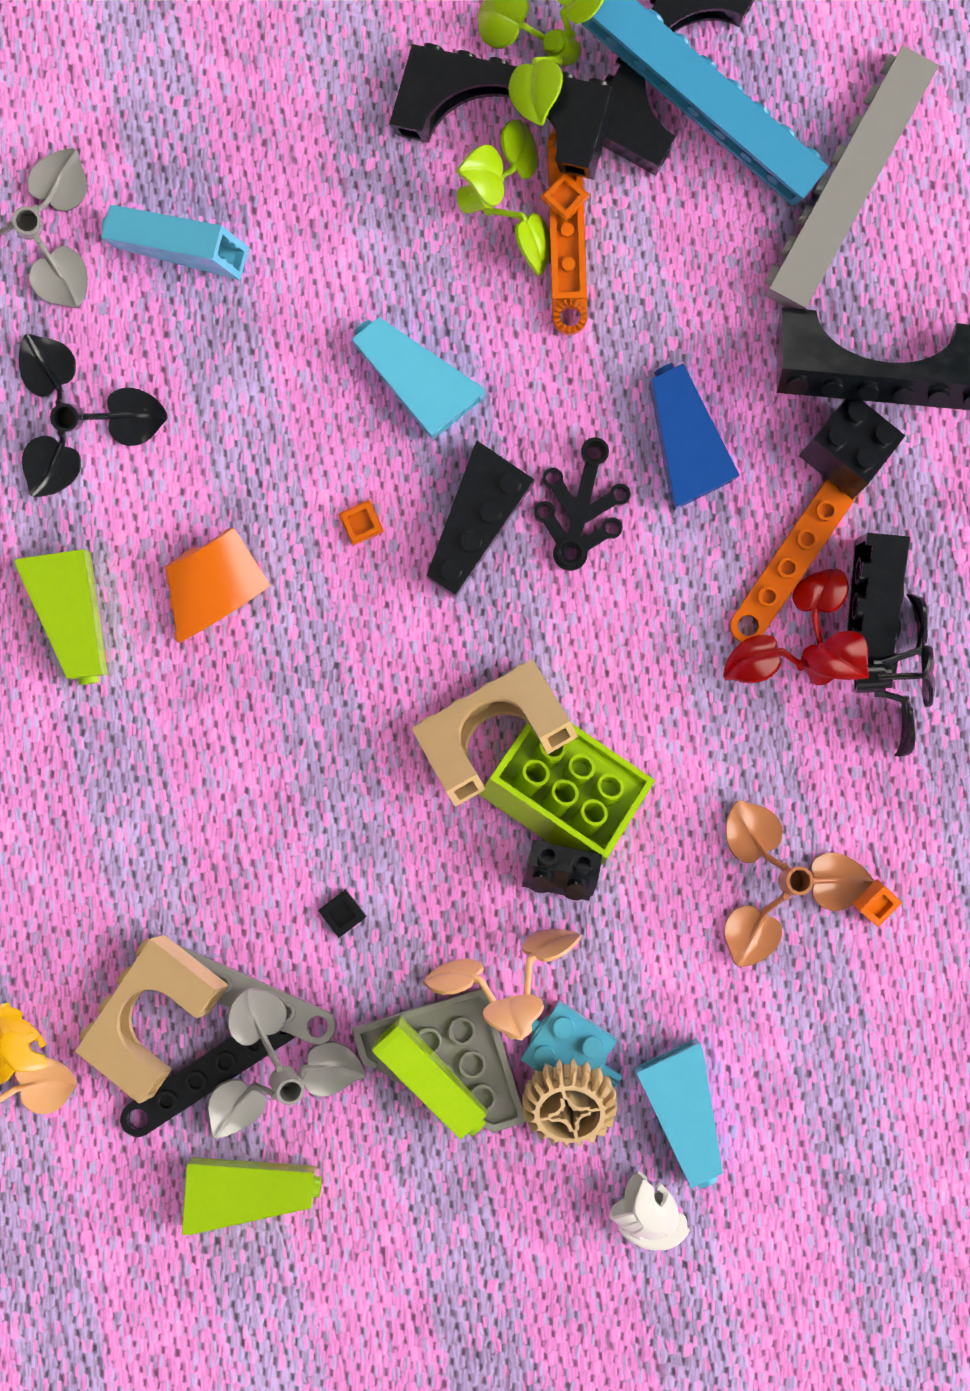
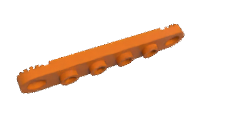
(567, 256)
(792, 559)

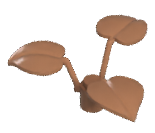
(833, 879)

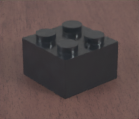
(852, 446)

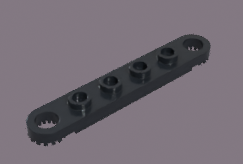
(198, 1080)

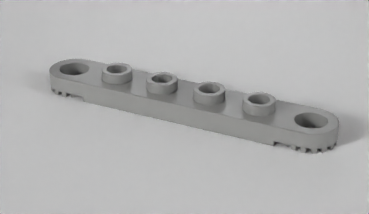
(298, 1011)

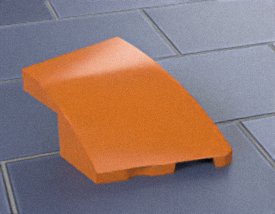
(211, 583)

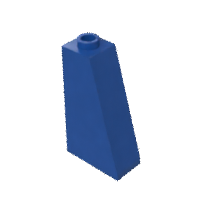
(689, 441)

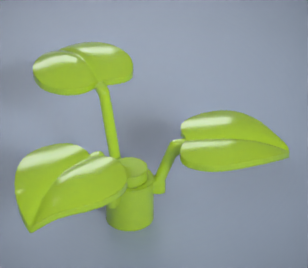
(538, 85)
(486, 176)

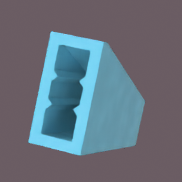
(175, 240)
(418, 378)
(683, 1104)

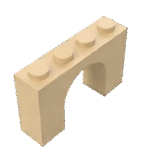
(517, 693)
(111, 1041)

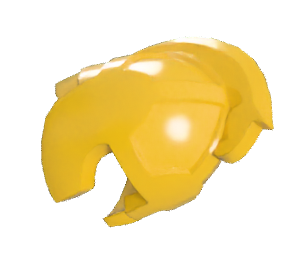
(15, 1043)

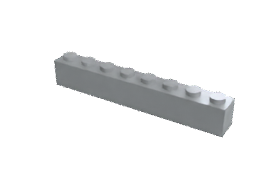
(851, 180)

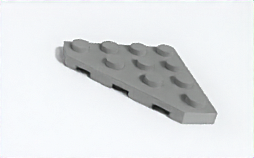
(465, 1044)

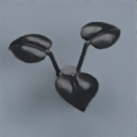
(49, 463)
(882, 677)

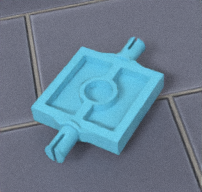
(567, 1036)

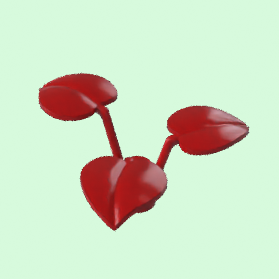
(841, 657)

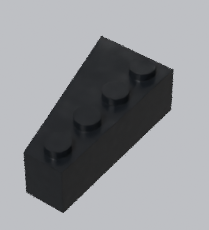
(481, 510)
(878, 592)

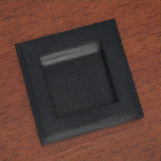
(342, 913)

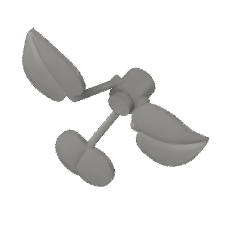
(63, 184)
(252, 1017)

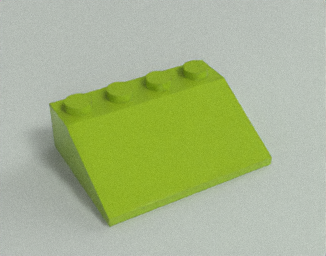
(571, 796)

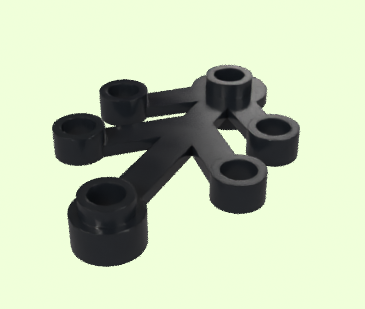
(580, 511)

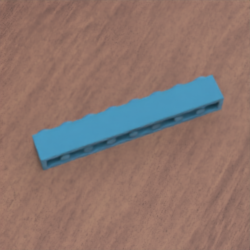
(708, 97)

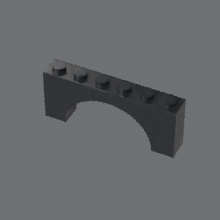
(443, 80)
(633, 126)
(817, 366)

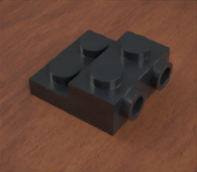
(562, 870)

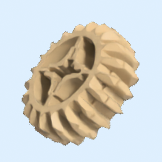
(569, 1103)

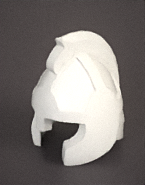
(649, 1216)

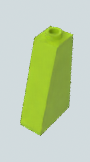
(68, 608)
(430, 1079)
(240, 1192)

